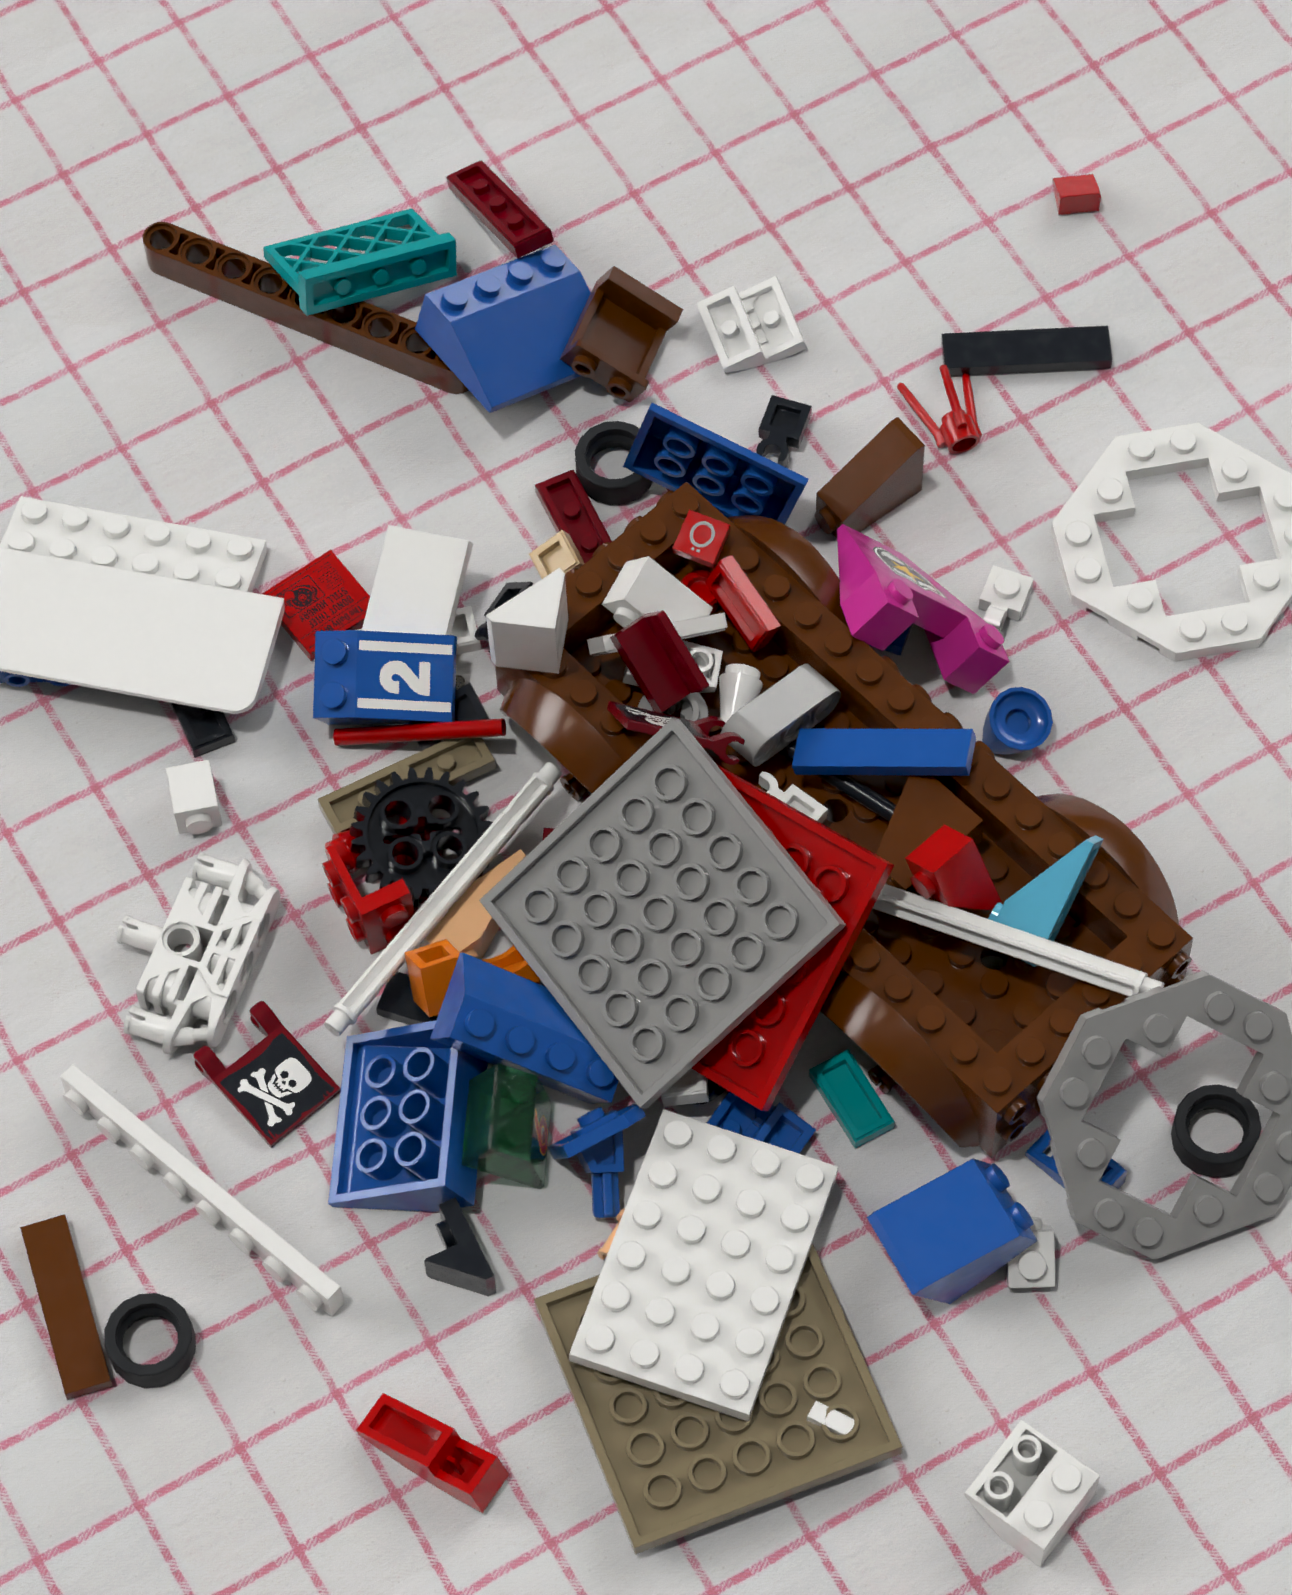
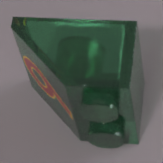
(507, 1125)

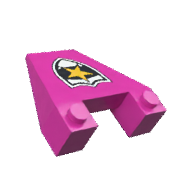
(888, 592)

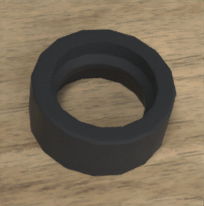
(599, 488)
(1223, 1099)
(134, 1310)

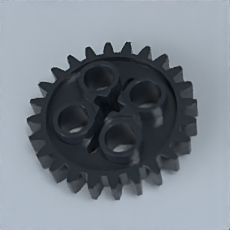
(414, 801)

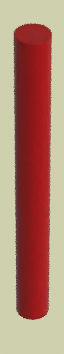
(419, 732)

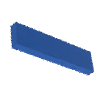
(884, 752)

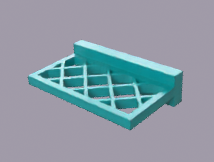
(358, 276)

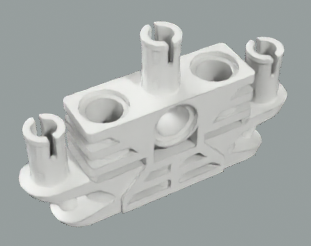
(196, 981)

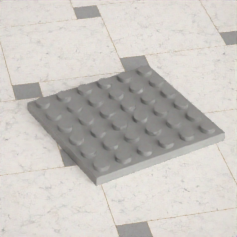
(661, 913)

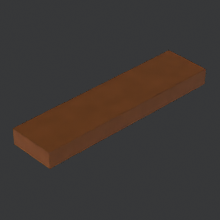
(66, 1307)

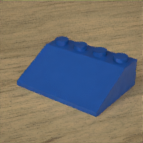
(507, 326)
(724, 473)
(402, 1122)

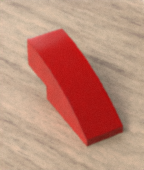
(433, 1452)

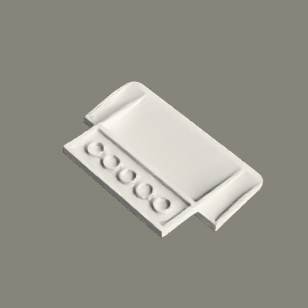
(135, 606)

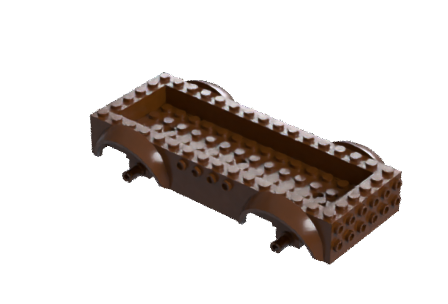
(912, 998)

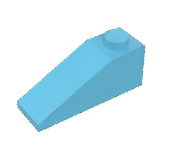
(1047, 899)

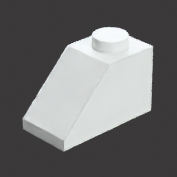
(649, 588)

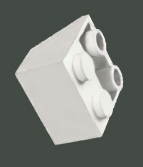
(1032, 1492)

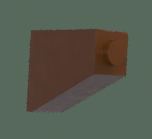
(873, 480)
(918, 814)

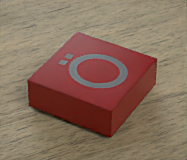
(701, 539)

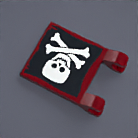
(651, 722)
(273, 1082)

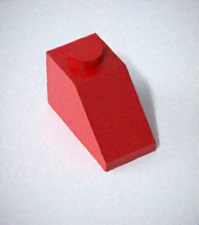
(952, 871)

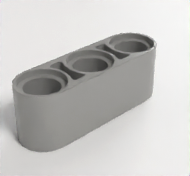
(779, 712)

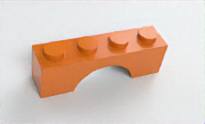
(433, 966)

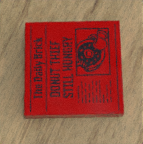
(320, 599)

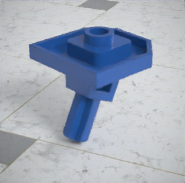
(600, 1152)

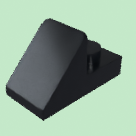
(462, 1260)

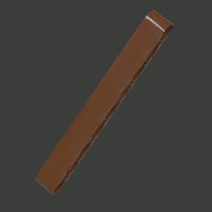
(259, 278)

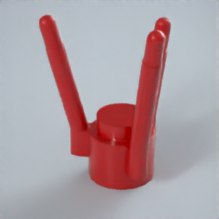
(958, 429)

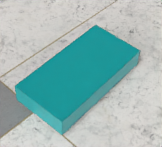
(851, 1098)

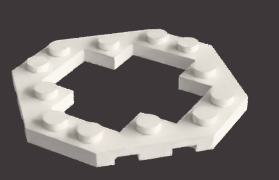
(1138, 606)

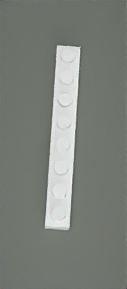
(212, 1201)

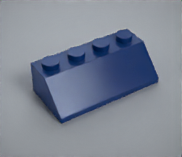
(522, 1027)

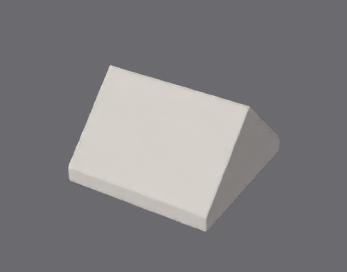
(531, 627)

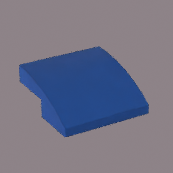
(775, 1127)

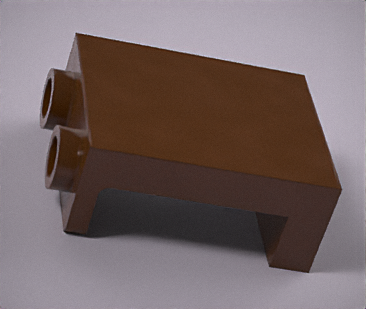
(620, 334)

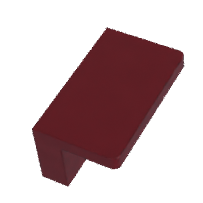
(659, 660)

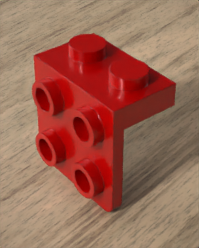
(372, 917)

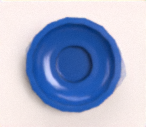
(1017, 721)

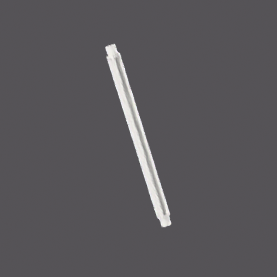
(442, 899)
(1014, 942)

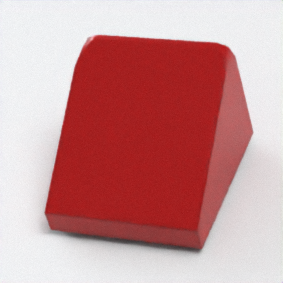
(1076, 194)

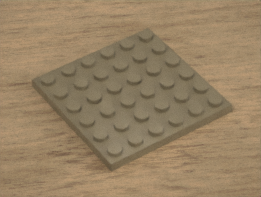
(692, 1467)

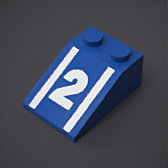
(384, 677)

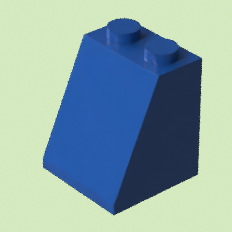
(954, 1231)

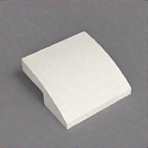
(751, 326)

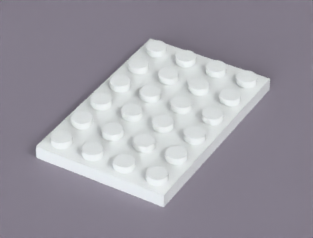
(704, 1265)

